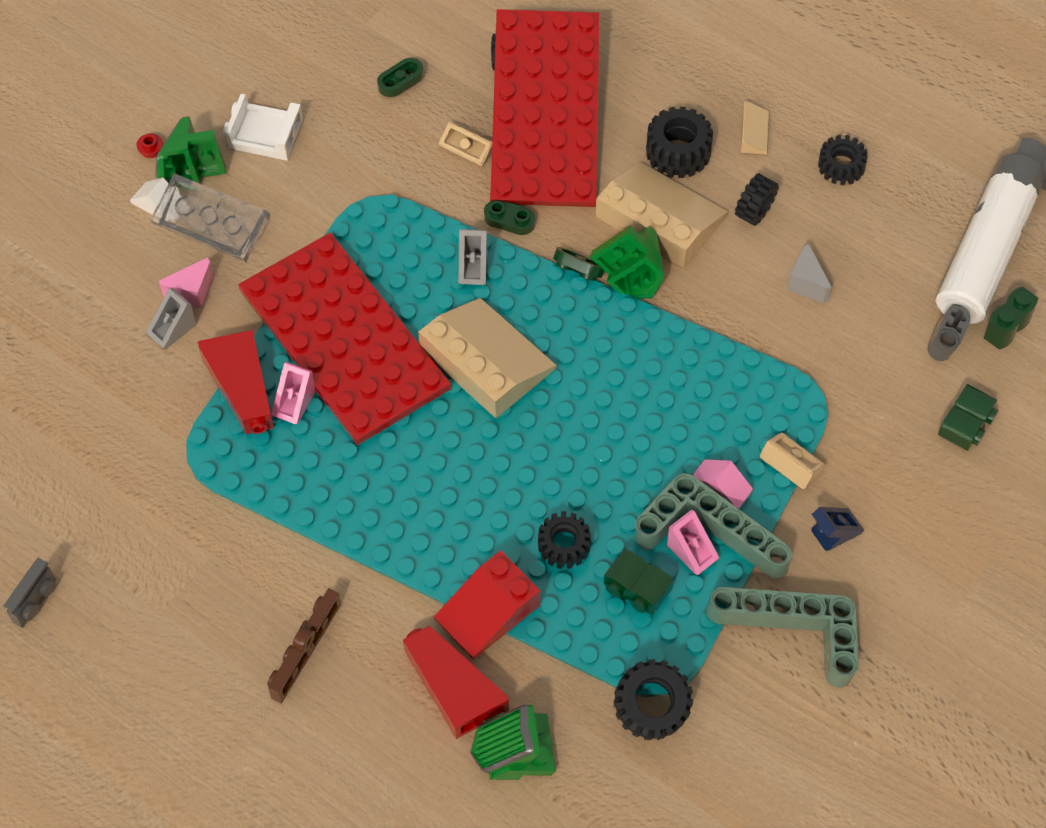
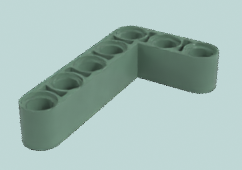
(714, 522)
(796, 618)

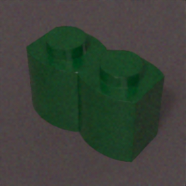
(1010, 317)
(967, 418)
(638, 582)

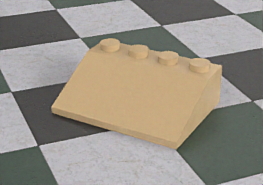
(676, 213)
(485, 355)

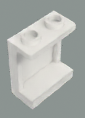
(263, 129)

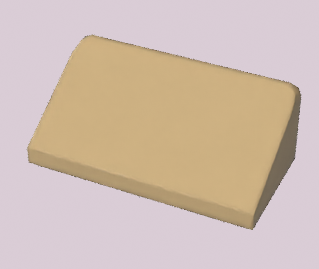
(754, 129)
(466, 144)
(792, 460)

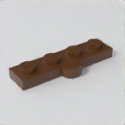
(303, 645)

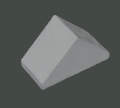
(472, 256)
(809, 278)
(171, 320)

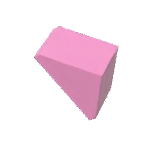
(190, 282)
(293, 393)
(725, 480)
(691, 543)

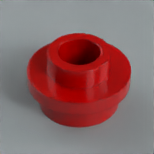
(151, 150)

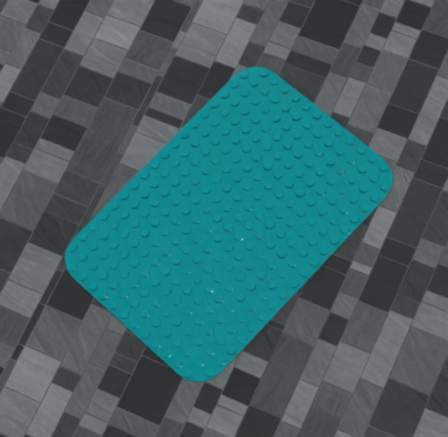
(595, 438)

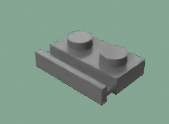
(30, 592)

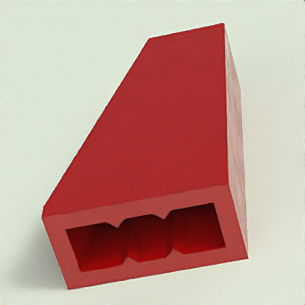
(238, 374)
(453, 682)

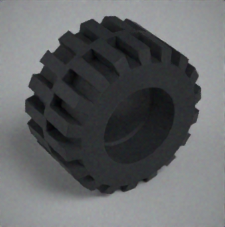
(679, 125)
(671, 681)

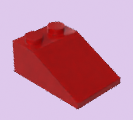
(488, 605)

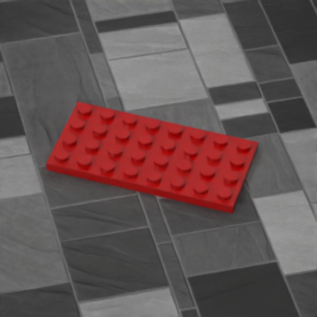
(545, 108)
(348, 337)

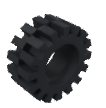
(845, 148)
(756, 199)
(564, 555)

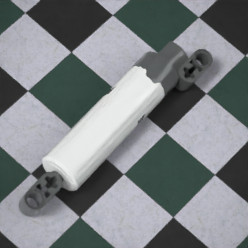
(988, 244)

